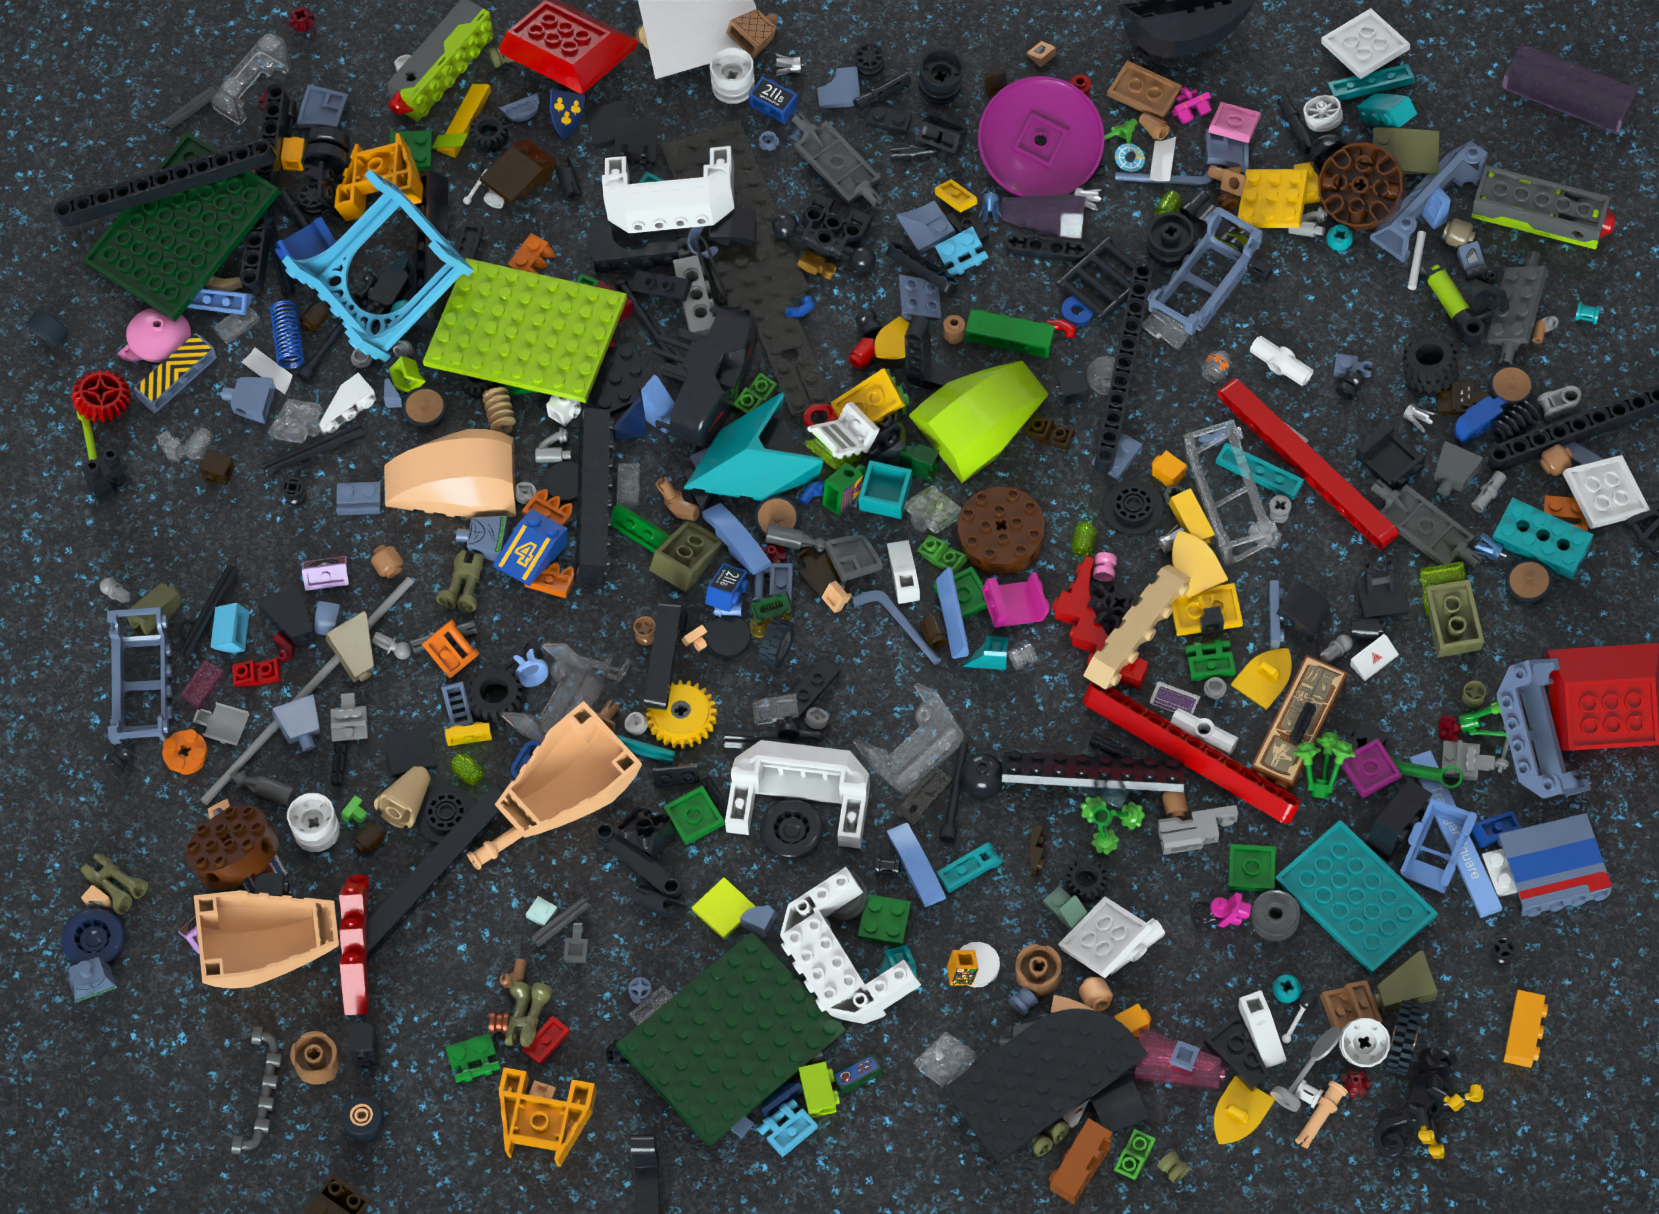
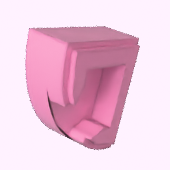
(127, 354)

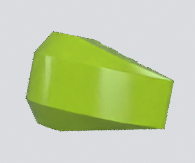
(979, 415)

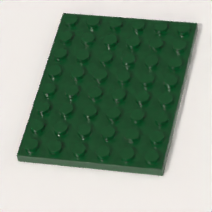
(179, 242)
(730, 1039)

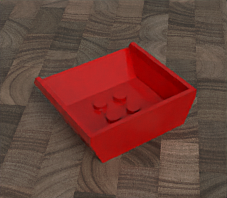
(566, 45)
(1605, 696)

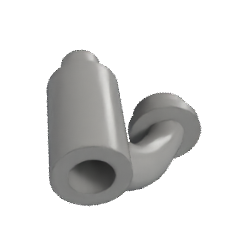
(1311, 228)
(554, 454)

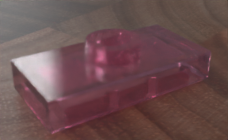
(201, 684)

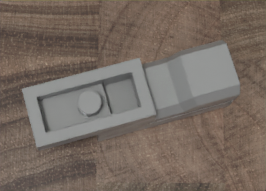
(1194, 833)

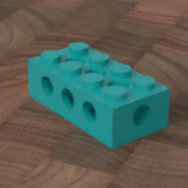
(1543, 525)

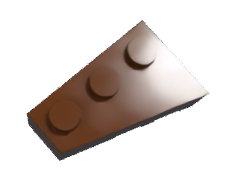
(1081, 1161)

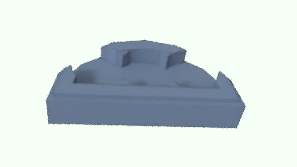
(521, 109)

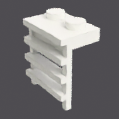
(848, 434)

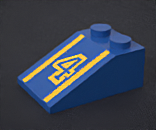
(531, 547)

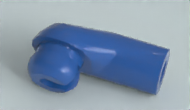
(802, 310)
(812, 490)

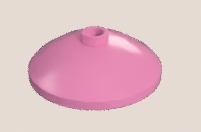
(154, 342)

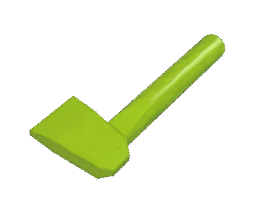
(90, 444)

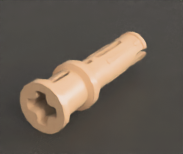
(491, 849)
(1327, 1105)

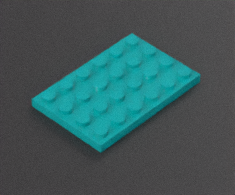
(1356, 897)

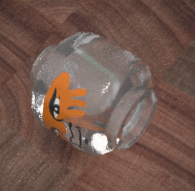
(1216, 366)

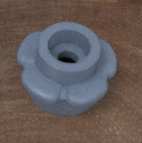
(768, 136)

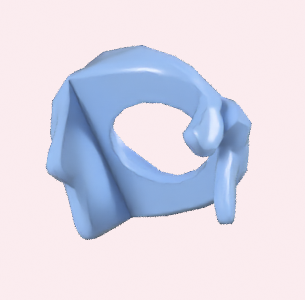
(532, 671)

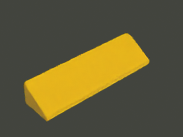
(468, 110)

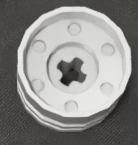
(732, 75)
(313, 822)
(1377, 1038)

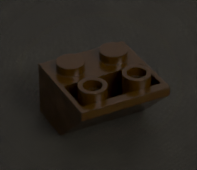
(338, 1198)

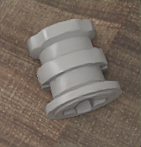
(1279, 508)

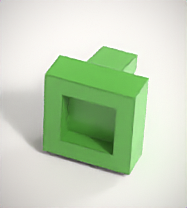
(354, 811)

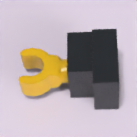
(1212, 617)

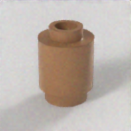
(954, 329)
(1175, 804)

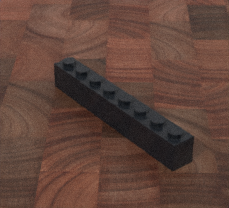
(426, 262)

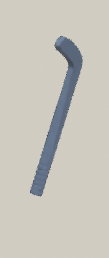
(1186, 180)
(900, 618)

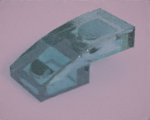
(1110, 795)

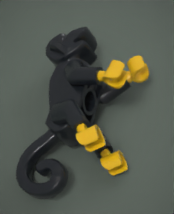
(1425, 1101)

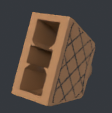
(753, 31)

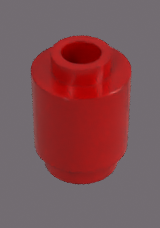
(1083, 83)
(862, 353)

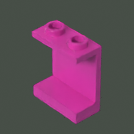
(1015, 602)

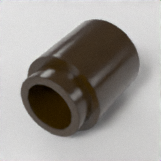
(314, 316)
(934, 630)
(369, 837)

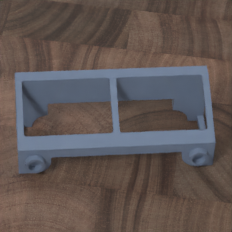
(1396, 233)

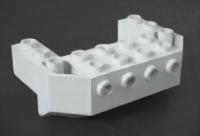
(670, 202)
(800, 774)
(825, 963)

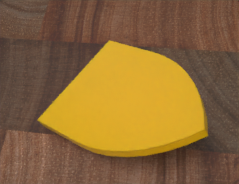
(891, 340)
(1198, 562)
(1265, 677)
(1239, 1111)

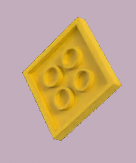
(1274, 197)

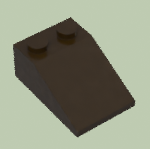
(519, 171)

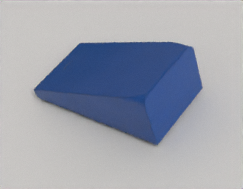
(1487, 831)

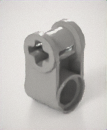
(1556, 404)

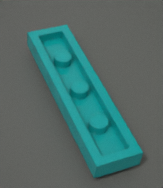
(1372, 83)
(1263, 473)

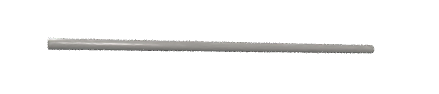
(306, 691)

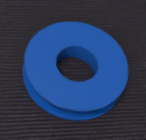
(1077, 320)

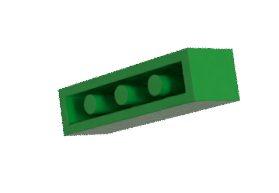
(1010, 333)

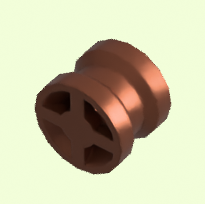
(498, 1022)

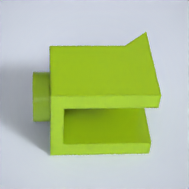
(406, 375)

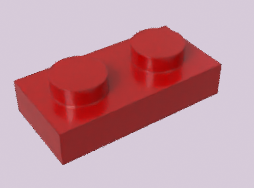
(546, 1040)

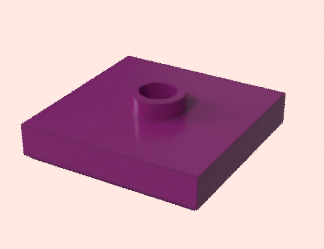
(1371, 768)

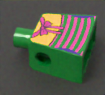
(843, 487)

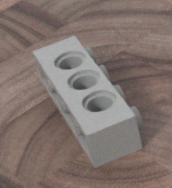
(690, 269)

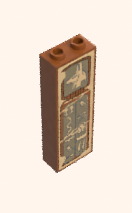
(1313, 683)

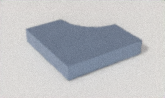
(840, 90)

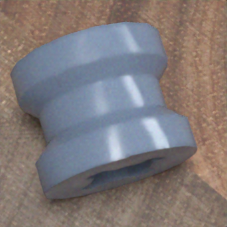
(638, 986)
(1023, 1001)

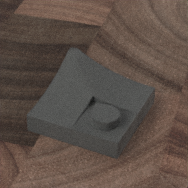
(853, 556)

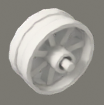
(1324, 113)

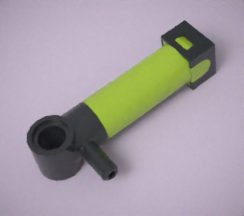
(1434, 274)

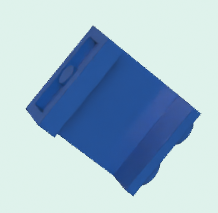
(306, 242)

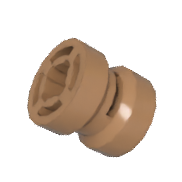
(643, 626)

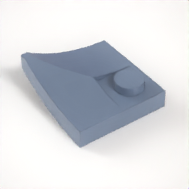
(321, 108)
(1226, 151)
(926, 226)

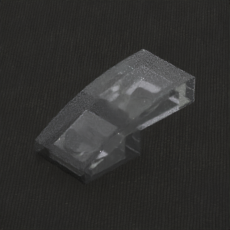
(1166, 327)
(775, 708)

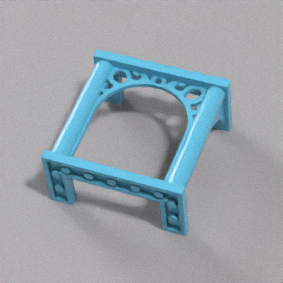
(321, 268)

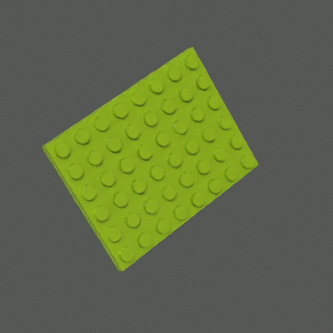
(526, 330)

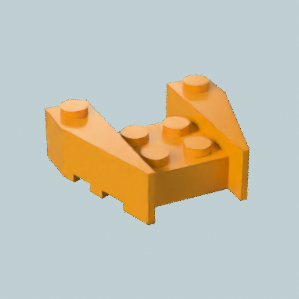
(389, 161)
(542, 1120)

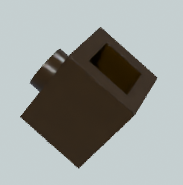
(216, 468)

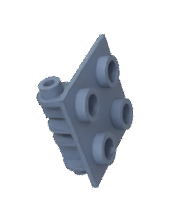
(918, 298)

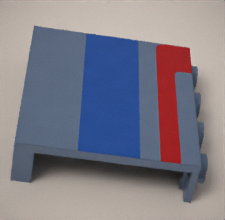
(1555, 865)

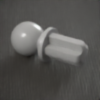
(114, 590)
(1337, 648)
(401, 650)

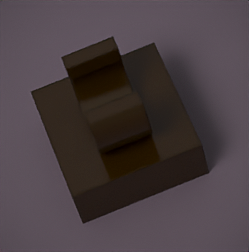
(995, 81)

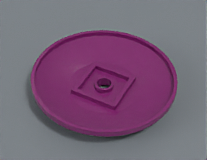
(1044, 109)

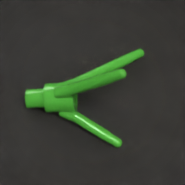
(1124, 131)

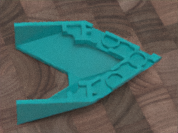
(743, 467)

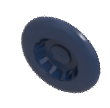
(93, 939)

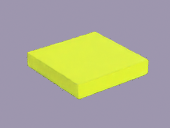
(722, 908)

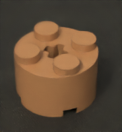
(1038, 958)
(311, 1069)

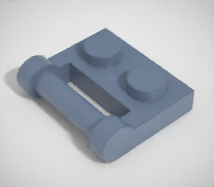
(780, 579)

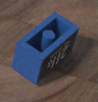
(773, 100)
(727, 587)

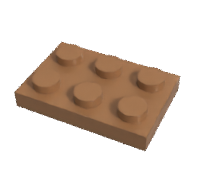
(1144, 90)

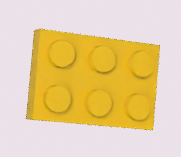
(874, 397)
(1187, 611)

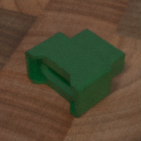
(920, 461)
(771, 606)

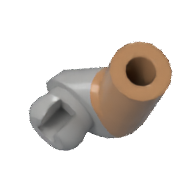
(1544, 326)

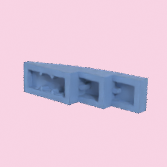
(737, 538)
(916, 865)

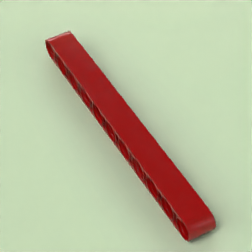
(1307, 463)
(1192, 752)

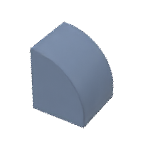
(327, 617)
(758, 920)

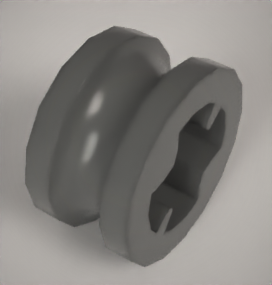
(1172, 489)

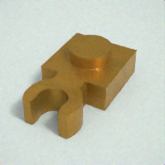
(815, 264)

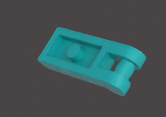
(968, 867)

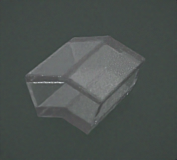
(170, 446)

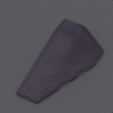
(1047, 214)

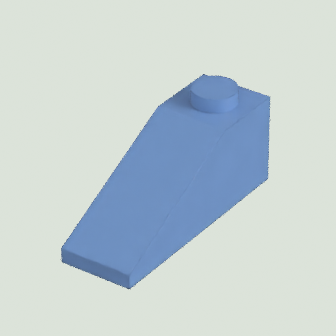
(657, 402)

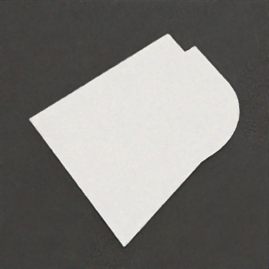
(688, 31)

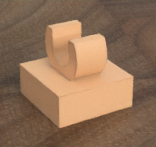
(836, 596)
(696, 638)
(542, 1090)

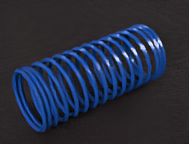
(290, 349)

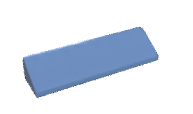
(222, 301)
(952, 614)

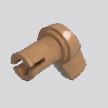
(676, 502)

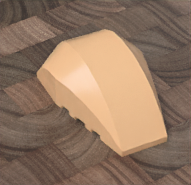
(455, 475)
(569, 774)
(260, 936)

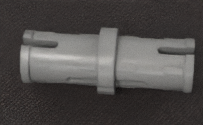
(1489, 491)

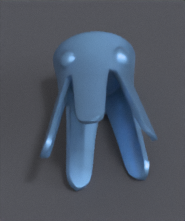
(990, 204)
(1492, 550)

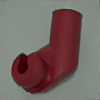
(286, 647)

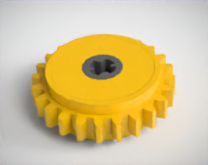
(696, 719)

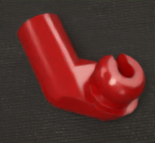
(1062, 324)

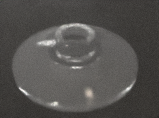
(1098, 370)

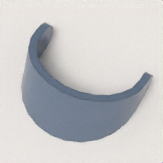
(694, 232)

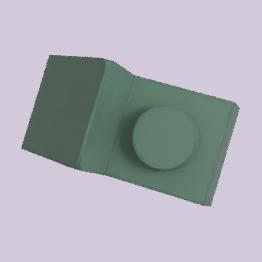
(1065, 908)

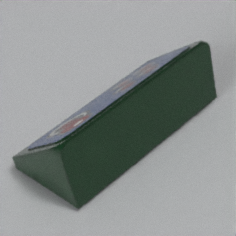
(857, 1074)

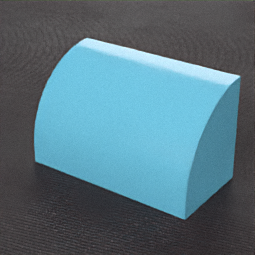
(230, 628)

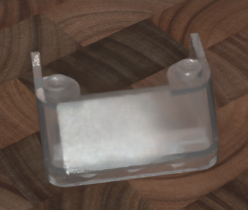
(576, 684)
(922, 750)

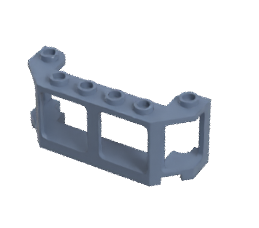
(1199, 320)
(119, 643)
(1530, 684)

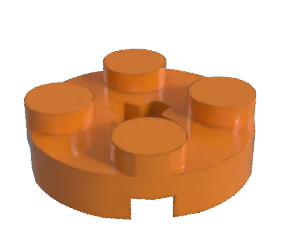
(185, 739)

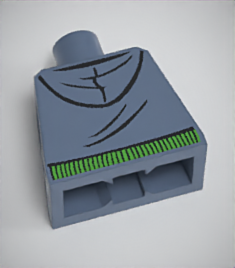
(485, 536)
(90, 978)

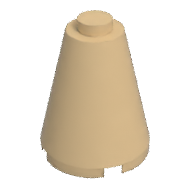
(404, 798)

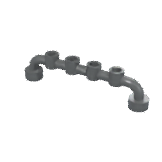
(266, 1102)

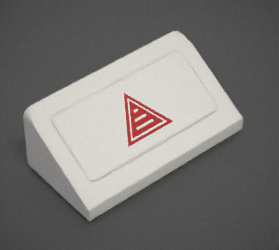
(1374, 657)

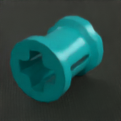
(1587, 313)

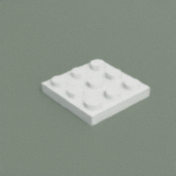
(1365, 43)
(1606, 491)
(1105, 937)

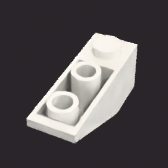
(349, 400)
(903, 572)
(1261, 1028)

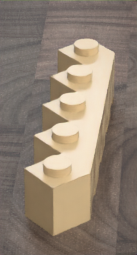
(1137, 627)

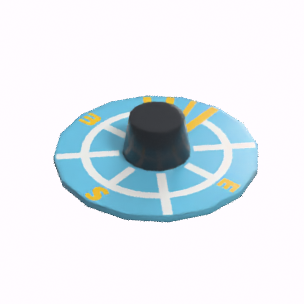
(1129, 157)

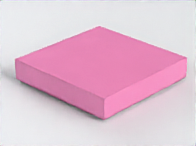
(1234, 122)

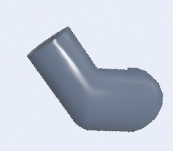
(1208, 437)

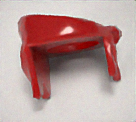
(819, 408)

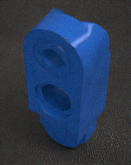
(1478, 419)

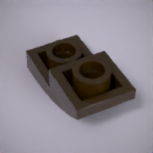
(1047, 432)
(1036, 853)

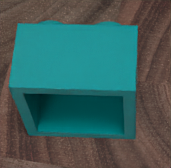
(885, 489)

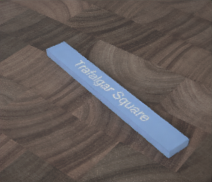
(1469, 862)

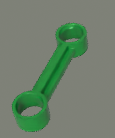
(1427, 772)

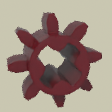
(302, 20)

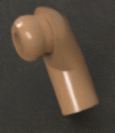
(517, 975)

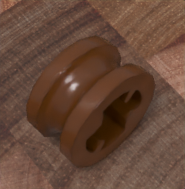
(1228, 201)

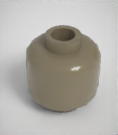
(1458, 233)

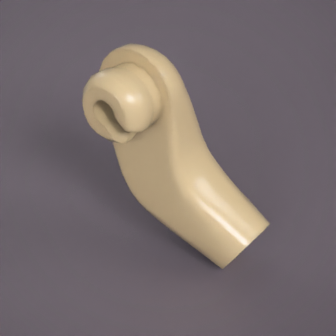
(228, 284)

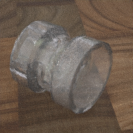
(1022, 655)

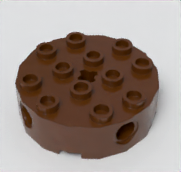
(1351, 168)
(1001, 530)
(231, 847)

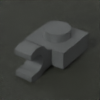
(576, 947)

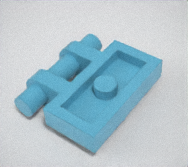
(958, 247)
(791, 1132)

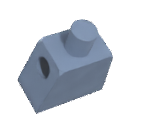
(251, 397)
(298, 721)

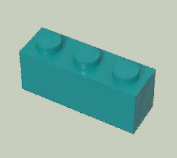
(1386, 110)

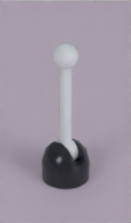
(486, 164)
(1306, 1001)

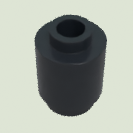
(1366, 628)

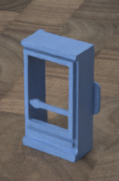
(1425, 873)

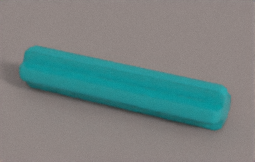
(648, 750)

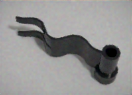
(1201, 209)

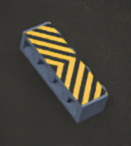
(175, 372)

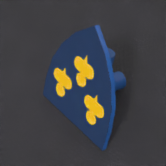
(566, 111)

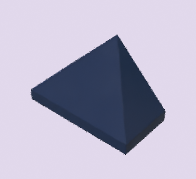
(631, 423)
(782, 1095)

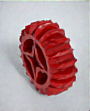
(114, 398)

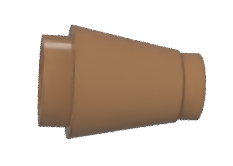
(1154, 126)

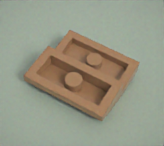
(1349, 1004)

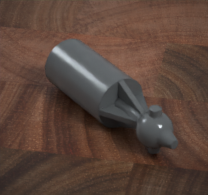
(792, 538)
(266, 788)

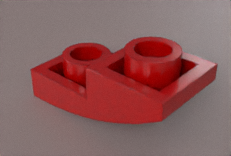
(254, 674)

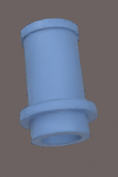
(735, 611)

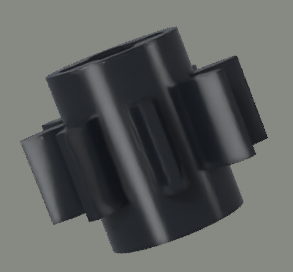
(615, 1057)

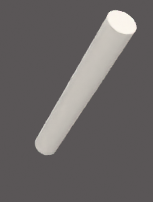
(1416, 260)

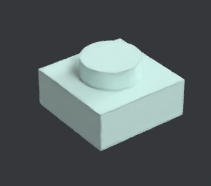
(541, 911)

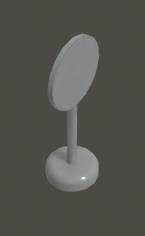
(1320, 1049)

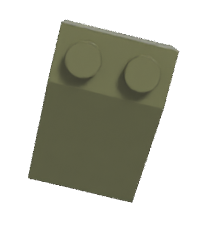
(1412, 148)
(685, 555)
(1454, 618)

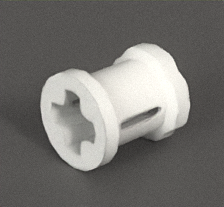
(1315, 1094)

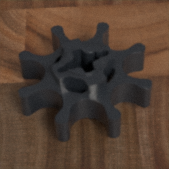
(1110, 605)

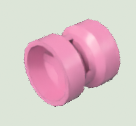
(1104, 567)

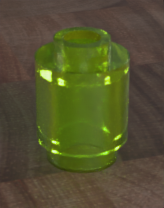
(1168, 203)
(1083, 538)
(467, 768)

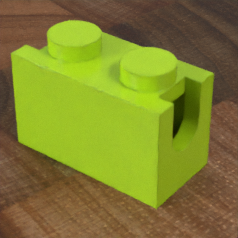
(817, 1089)

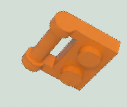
(1565, 509)
(445, 654)

